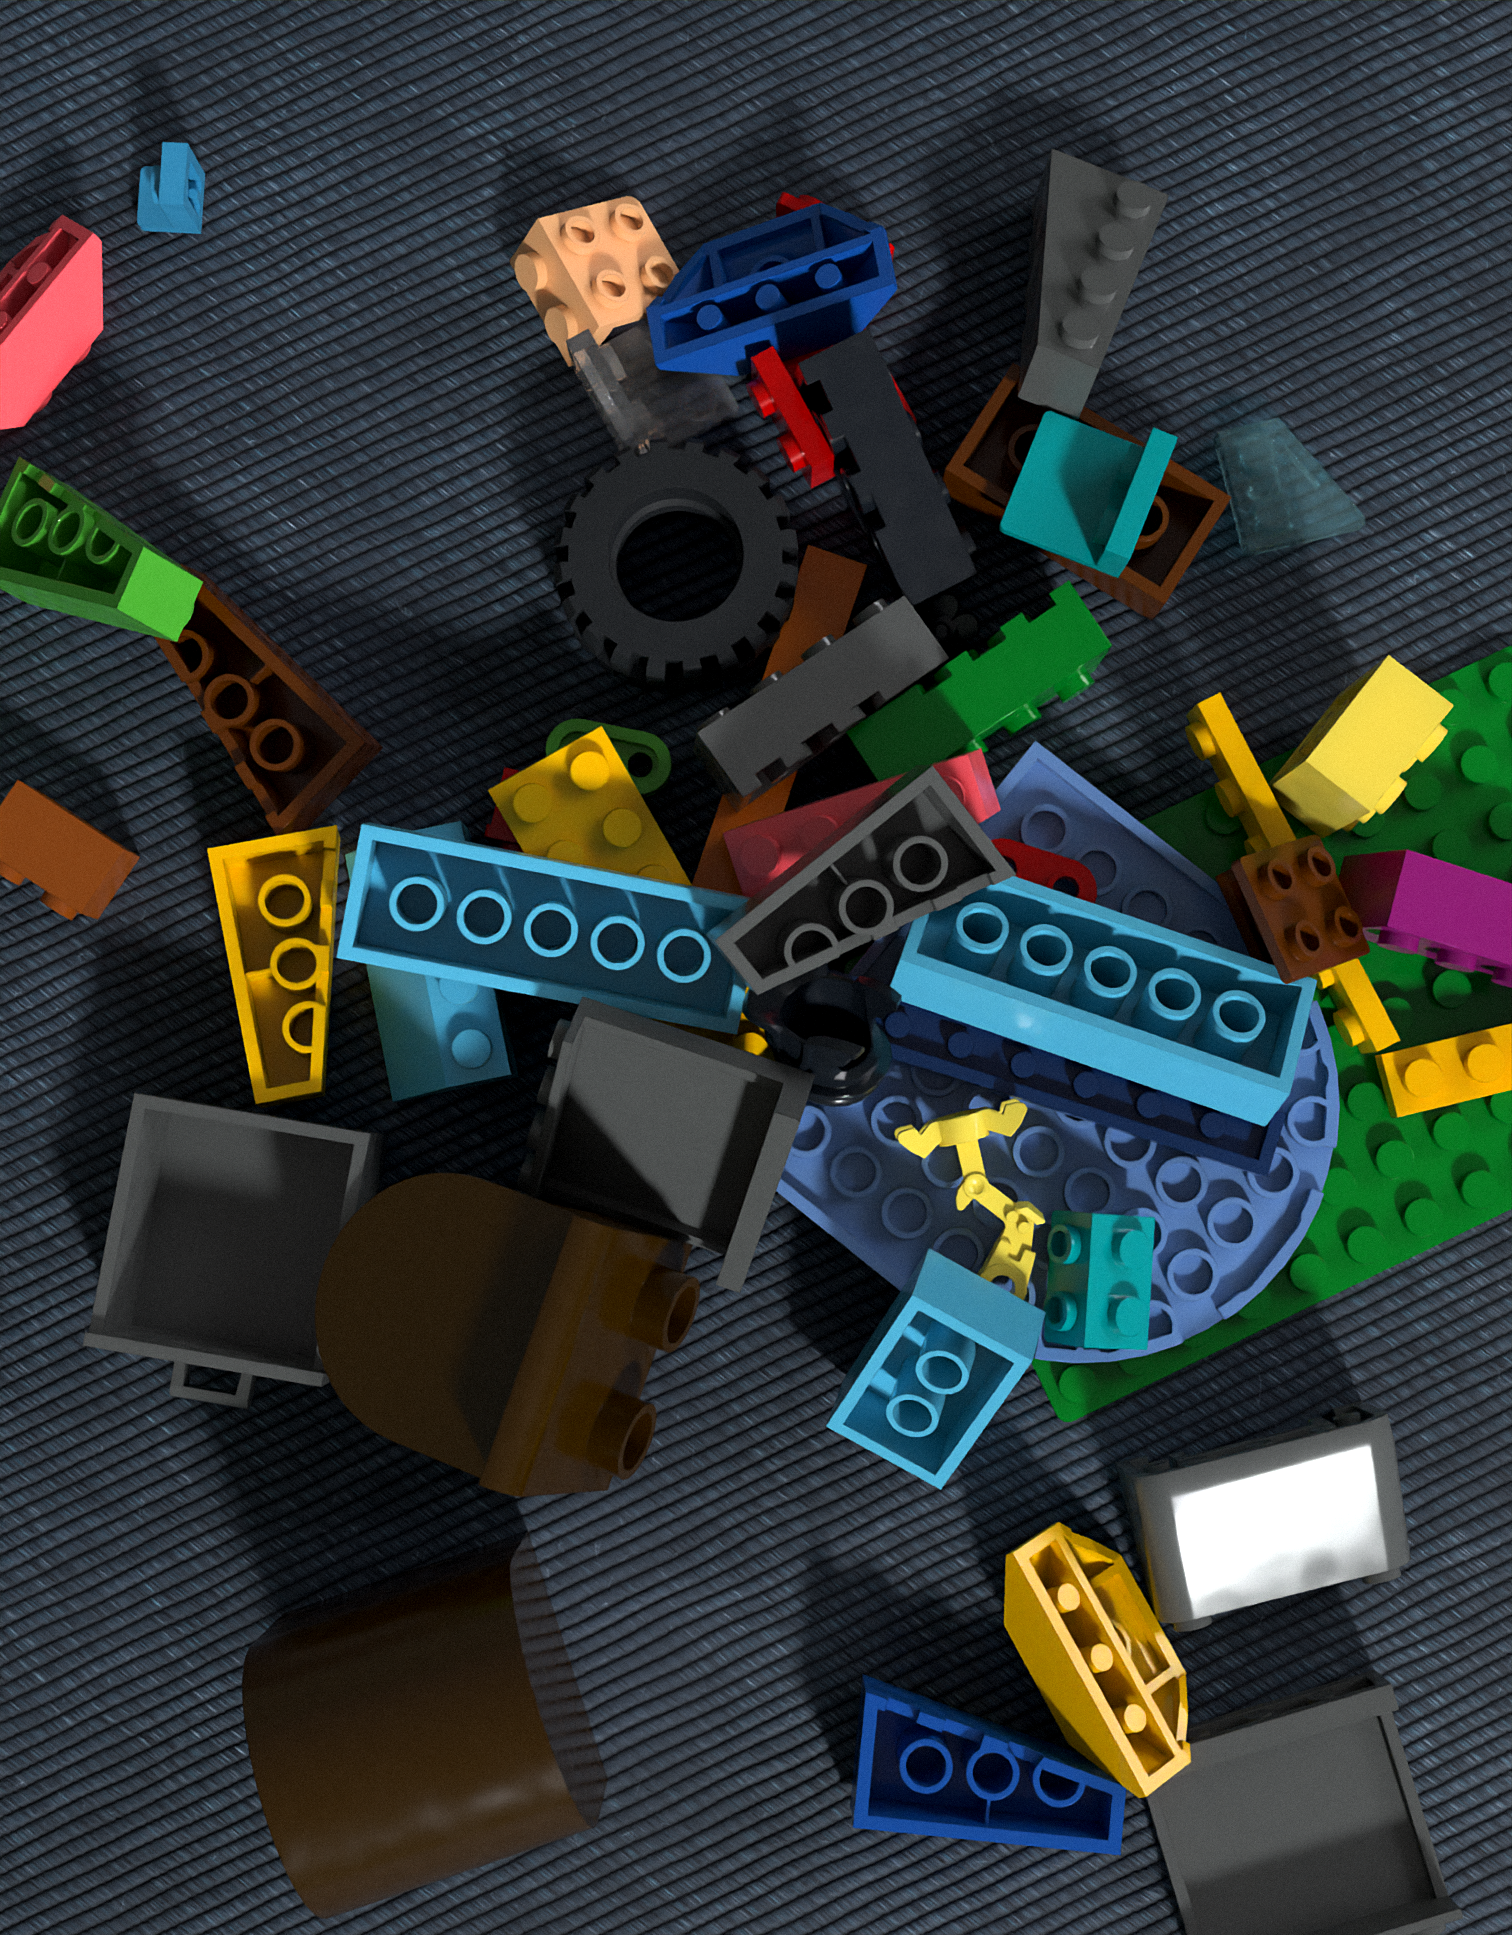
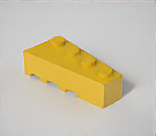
(279, 944)

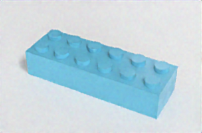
(540, 927)
(1111, 994)

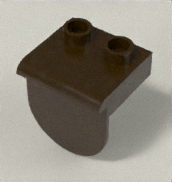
(502, 1330)

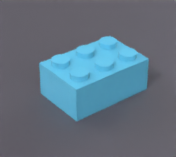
(936, 1369)

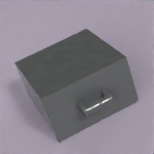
(226, 1240)

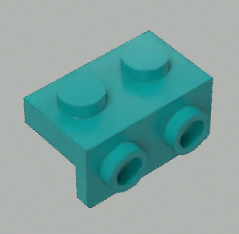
(1099, 1280)

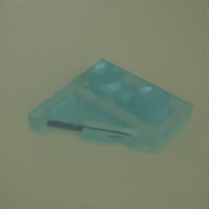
(1280, 489)

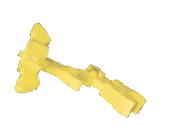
(1012, 1249)

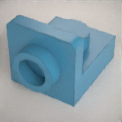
(172, 192)

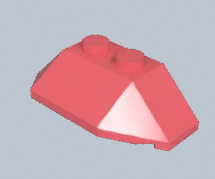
(47, 316)

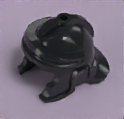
(828, 1030)

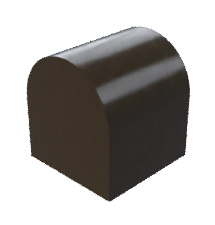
(419, 1729)

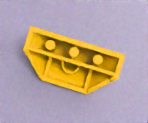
(1098, 1657)

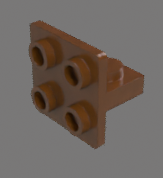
(1293, 909)

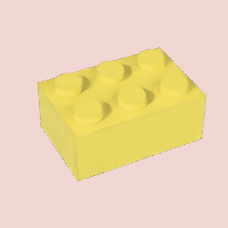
(1360, 748)

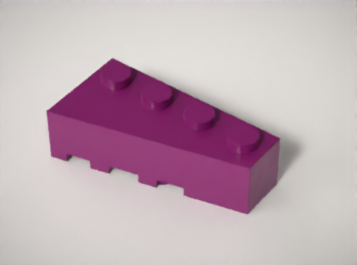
(1432, 910)

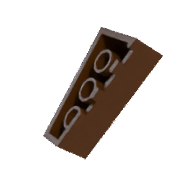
(271, 716)

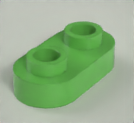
(628, 745)

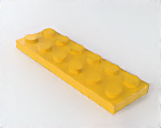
(590, 813)

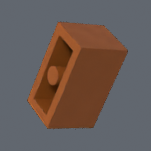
(60, 853)

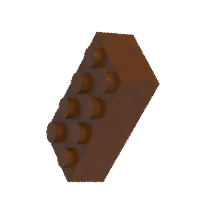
(1177, 524)

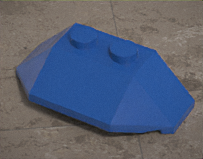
(775, 284)

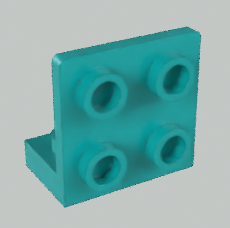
(1086, 492)

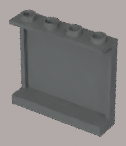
(664, 1130)
(1301, 1821)

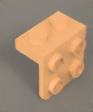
(593, 269)

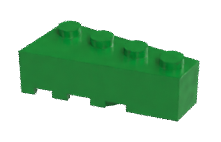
(985, 691)

